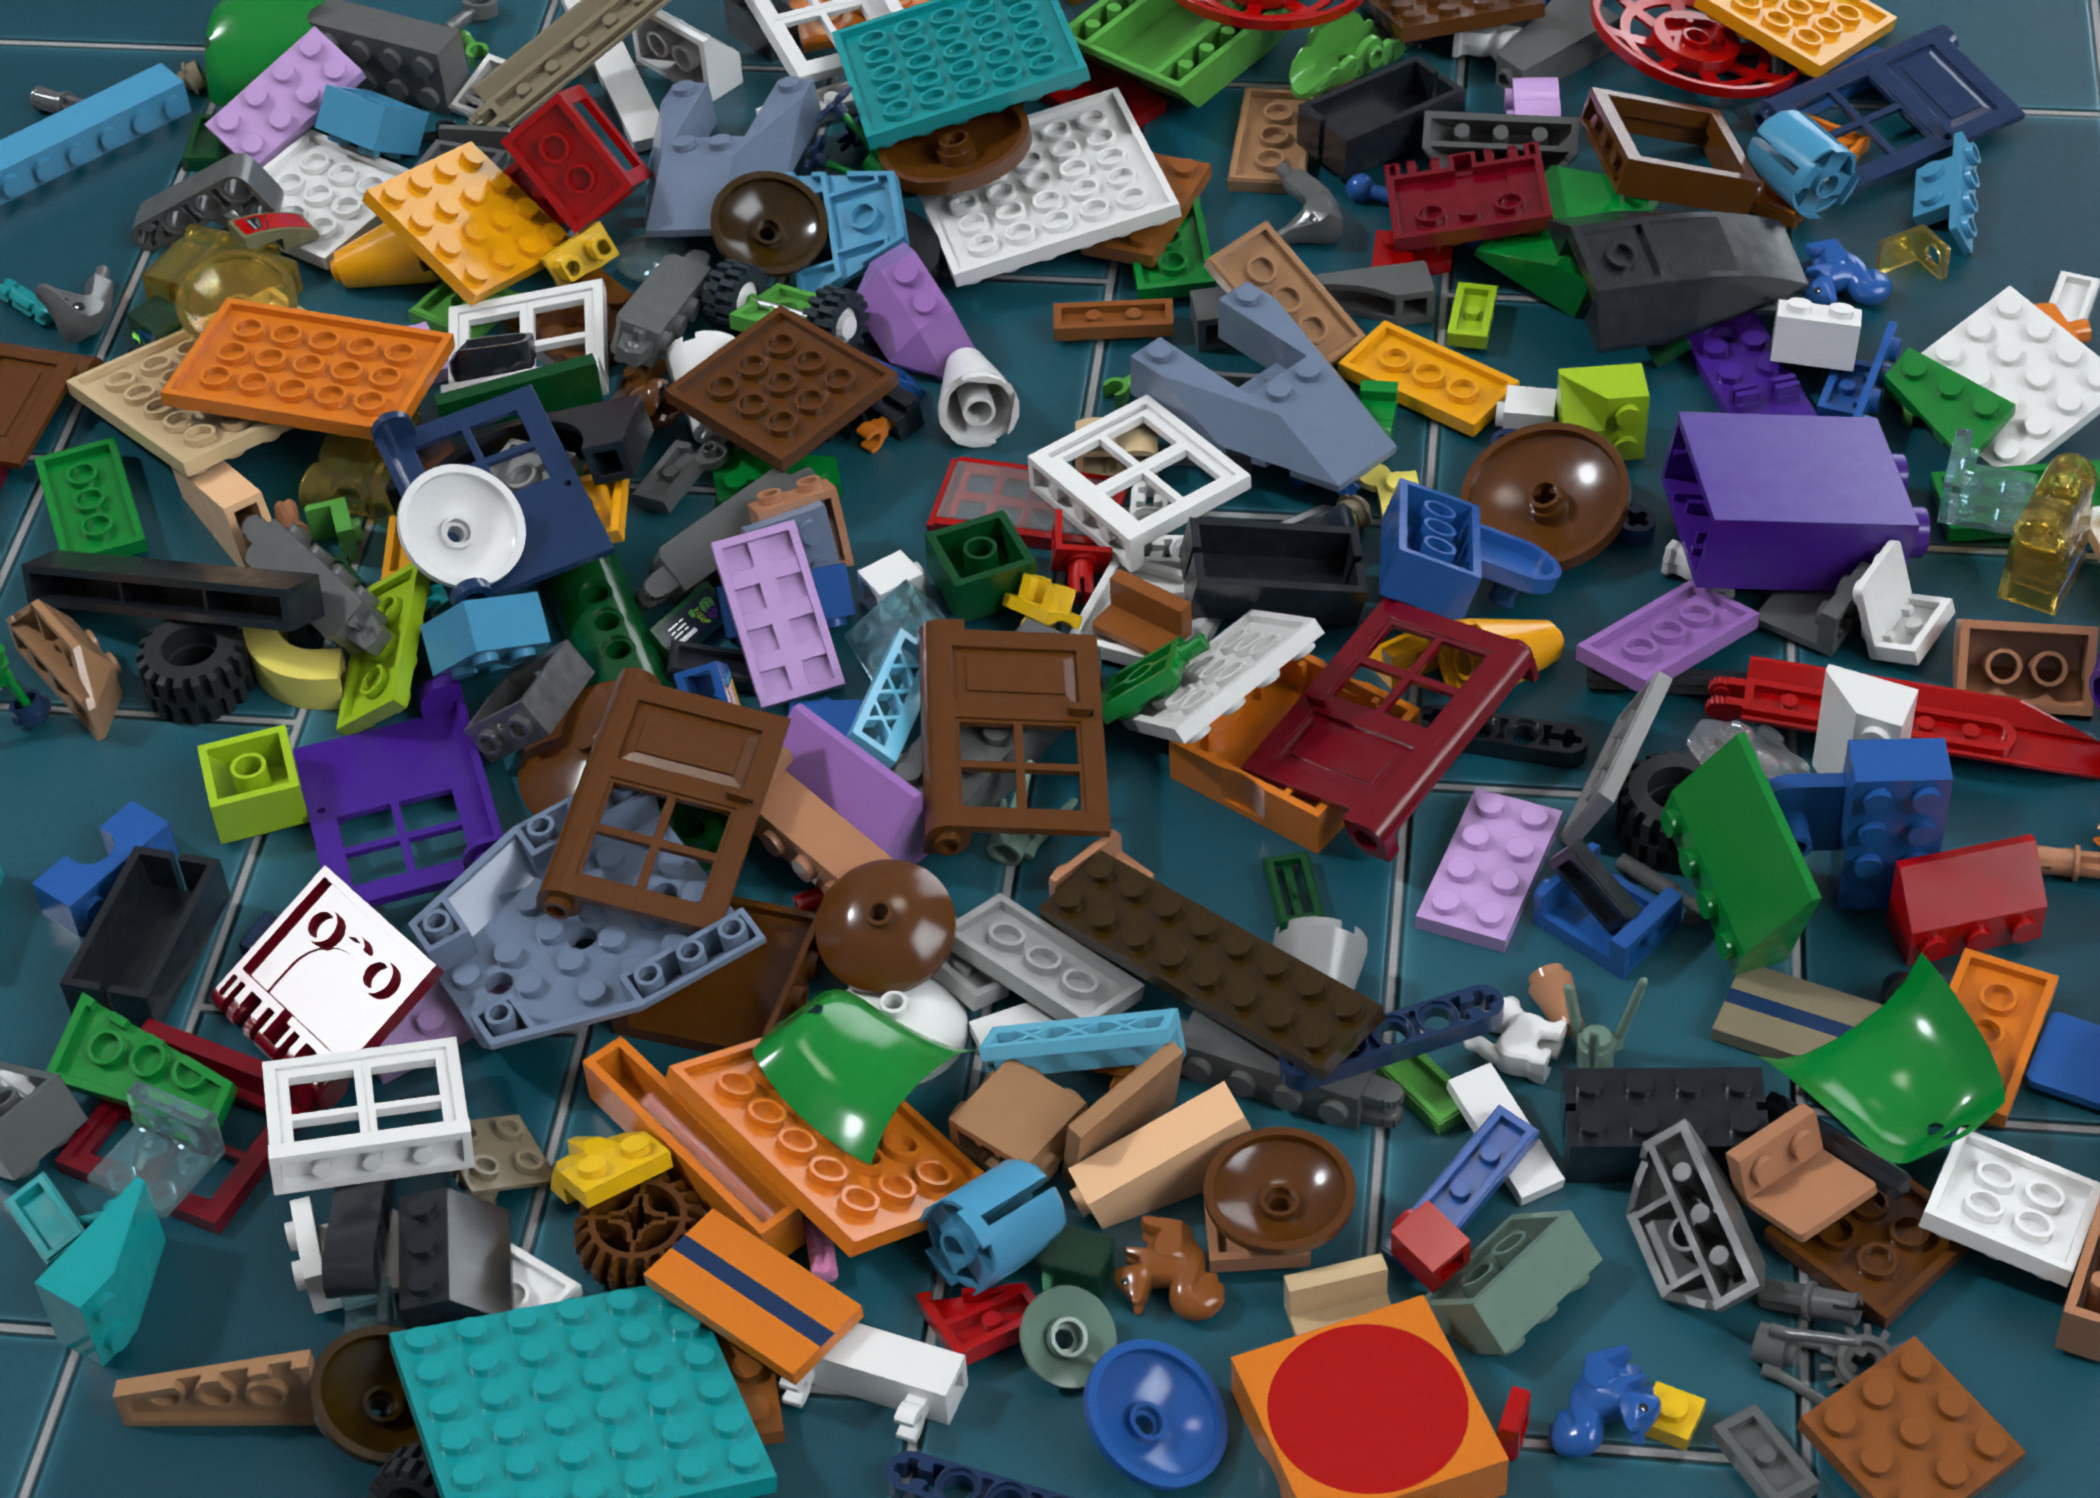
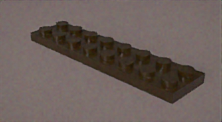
(1213, 965)

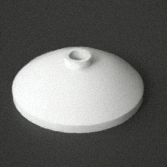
(474, 508)
(929, 1011)

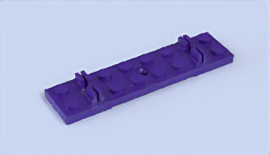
(1741, 370)

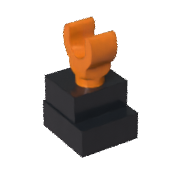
(895, 415)

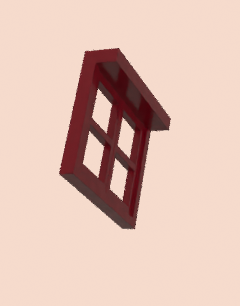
(246, 1074)

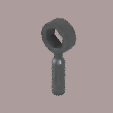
(473, 11)

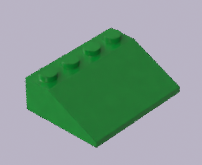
(1533, 257)
(1741, 858)

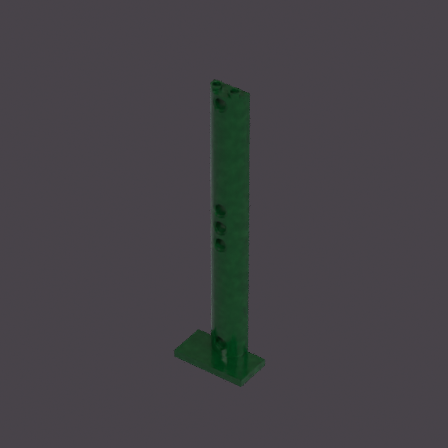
(596, 600)

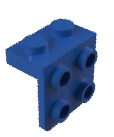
(2068, 1060)

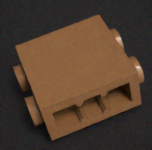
(1016, 1117)

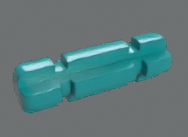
(24, 301)

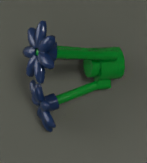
(854, 135)

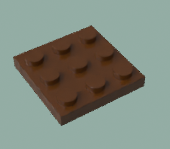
(572, 321)
(1875, 1253)

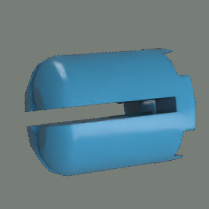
(1803, 163)
(993, 1225)

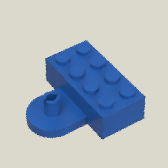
(1440, 552)
(1874, 813)

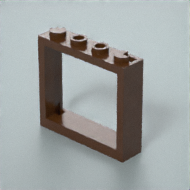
(1614, 114)

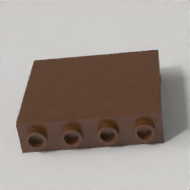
(743, 996)

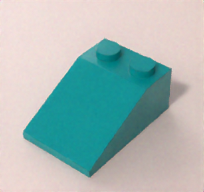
(105, 1277)

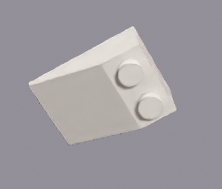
(1816, 334)

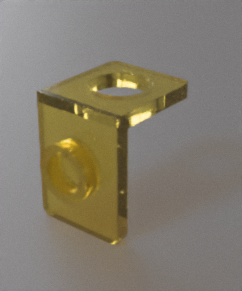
(1913, 246)

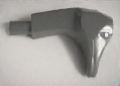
(1320, 217)
(78, 314)

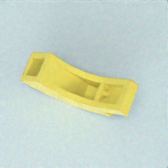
(295, 674)

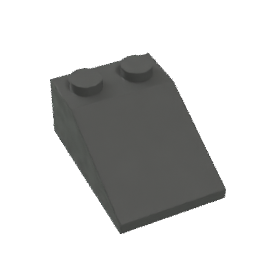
(34, 1118)

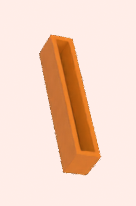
(723, 1179)

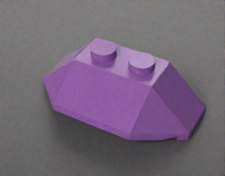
(910, 314)

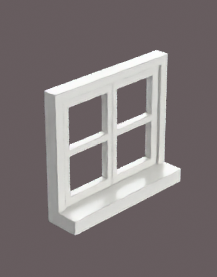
(776, 31)
(525, 305)
(1100, 516)
(372, 1152)

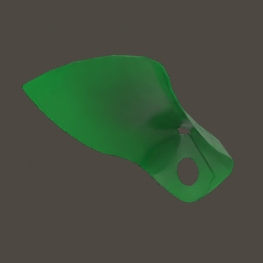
(848, 1067)
(1904, 1070)

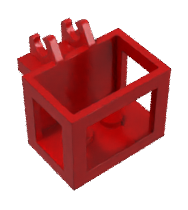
(568, 165)

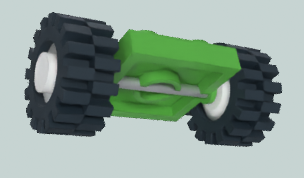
(740, 299)

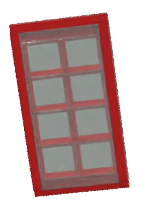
(987, 486)

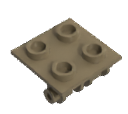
(503, 1159)

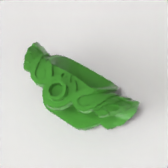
(1340, 53)

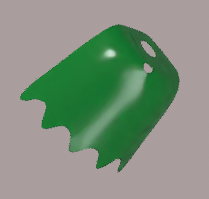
(247, 39)

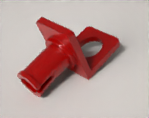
(1077, 560)

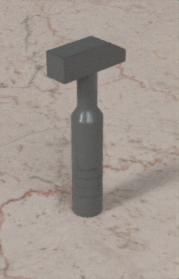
(1658, 883)

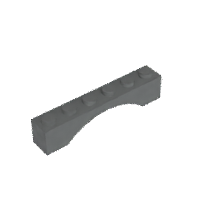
(1388, 292)

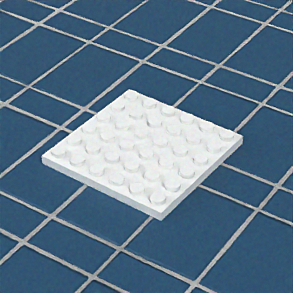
(1075, 187)

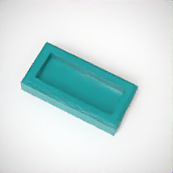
(45, 1217)

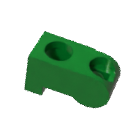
(1382, 402)

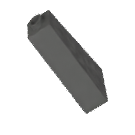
(1555, 43)

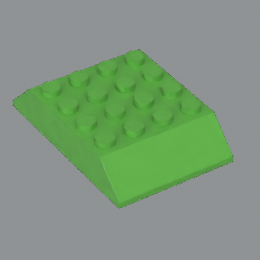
(1171, 46)

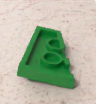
(1948, 400)
(745, 468)

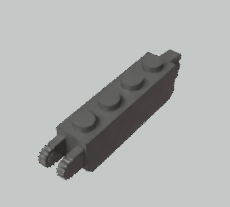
(661, 309)
(688, 558)
(349, 612)
(1252, 1071)

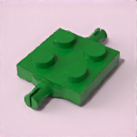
(1148, 677)

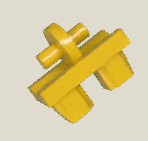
(580, 254)
(1044, 601)

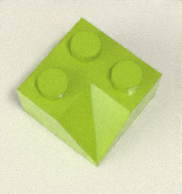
(1607, 401)
(253, 784)

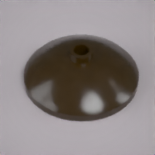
(770, 206)
(350, 1382)

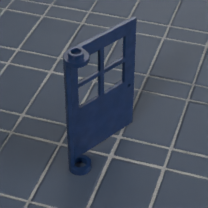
(1926, 83)
(558, 518)

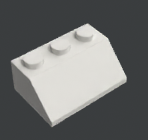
(687, 54)
(1859, 709)

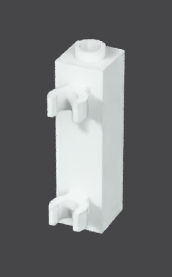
(891, 1372)

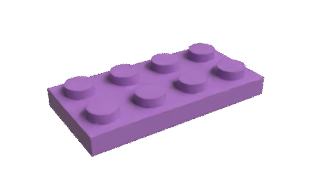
(1667, 635)

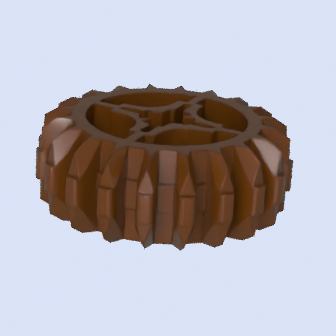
(634, 1230)

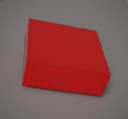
(1515, 1421)

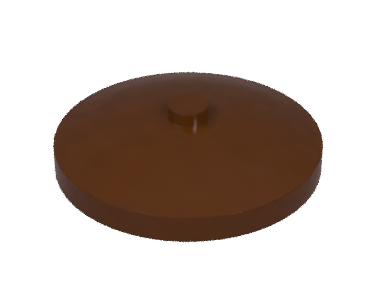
(960, 155)
(1553, 489)
(555, 764)

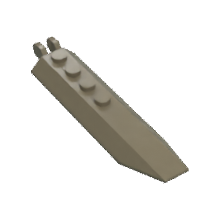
(557, 58)

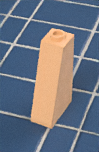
(223, 503)
(1159, 1160)

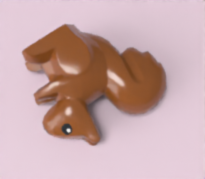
(1173, 1263)

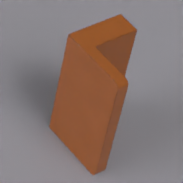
(1142, 614)

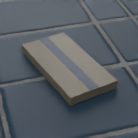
(1785, 1014)

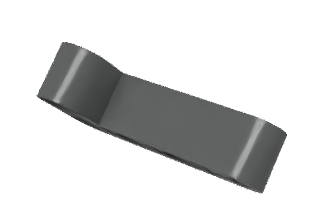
(227, 185)

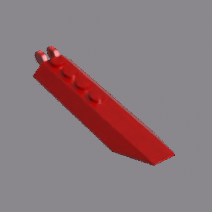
(1970, 721)

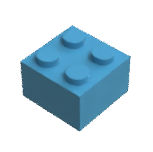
(371, 122)
(485, 635)

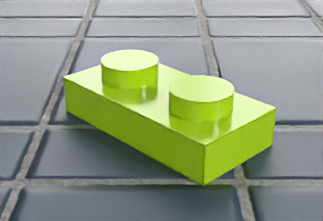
(1472, 315)

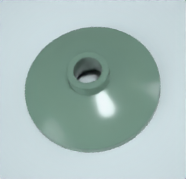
(1082, 1321)

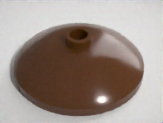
(888, 952)
(1285, 1172)

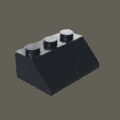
(453, 1258)

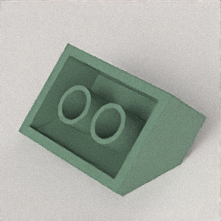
(1514, 1281)

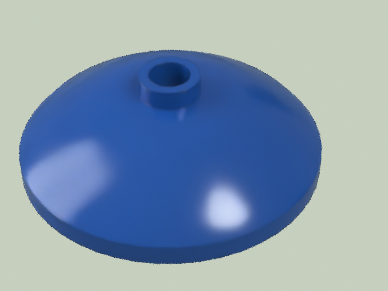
(1170, 1401)

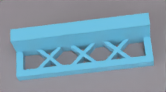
(903, 703)
(1084, 1041)

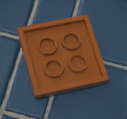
(1910, 1431)

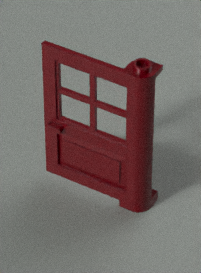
(1371, 760)

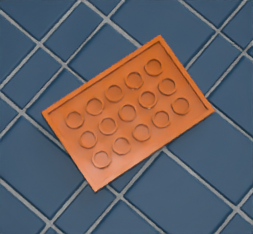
(306, 368)
(843, 1196)

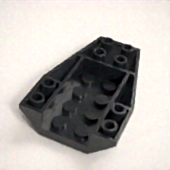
(1675, 271)

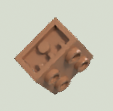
(1793, 1179)

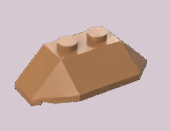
(69, 663)

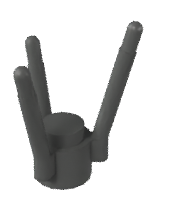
(1781, 1346)

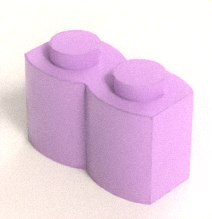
(1533, 96)

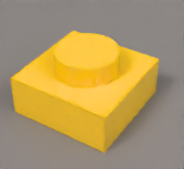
(1678, 1416)

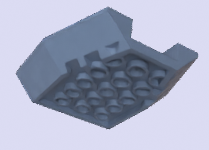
(491, 934)

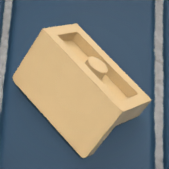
(1335, 1293)

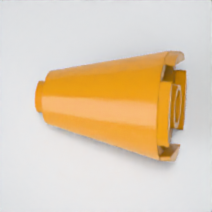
(379, 260)
(1540, 635)

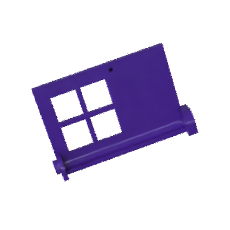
(395, 769)

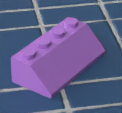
(856, 785)

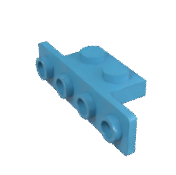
(1948, 191)

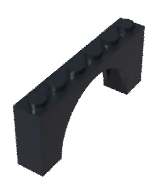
(604, 434)

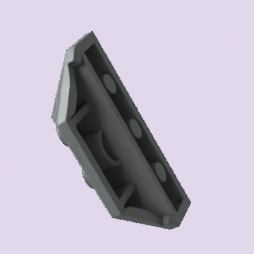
(1466, 132)
(1692, 1225)

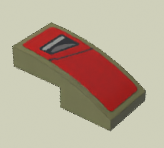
(263, 228)

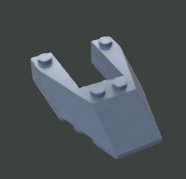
(694, 168)
(1285, 416)

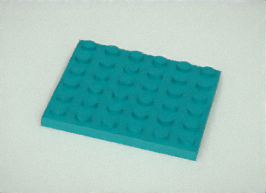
(955, 63)
(581, 1403)

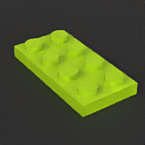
(382, 683)

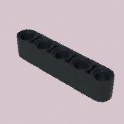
(357, 1239)

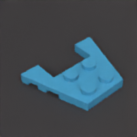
(863, 223)

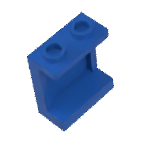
(1622, 950)

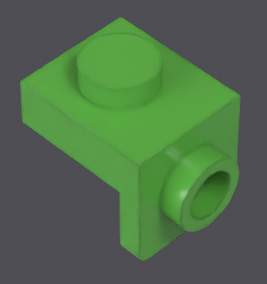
(333, 519)

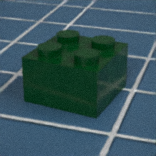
(977, 564)

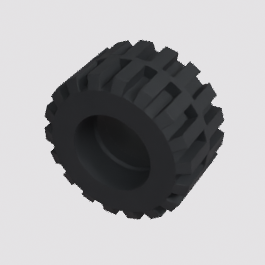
(194, 670)
(1642, 802)

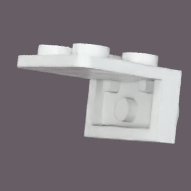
(1893, 620)
(309, 1239)

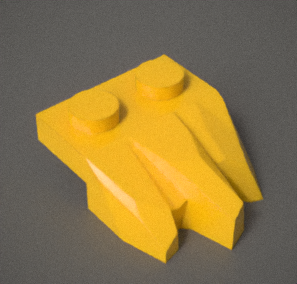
(607, 1166)

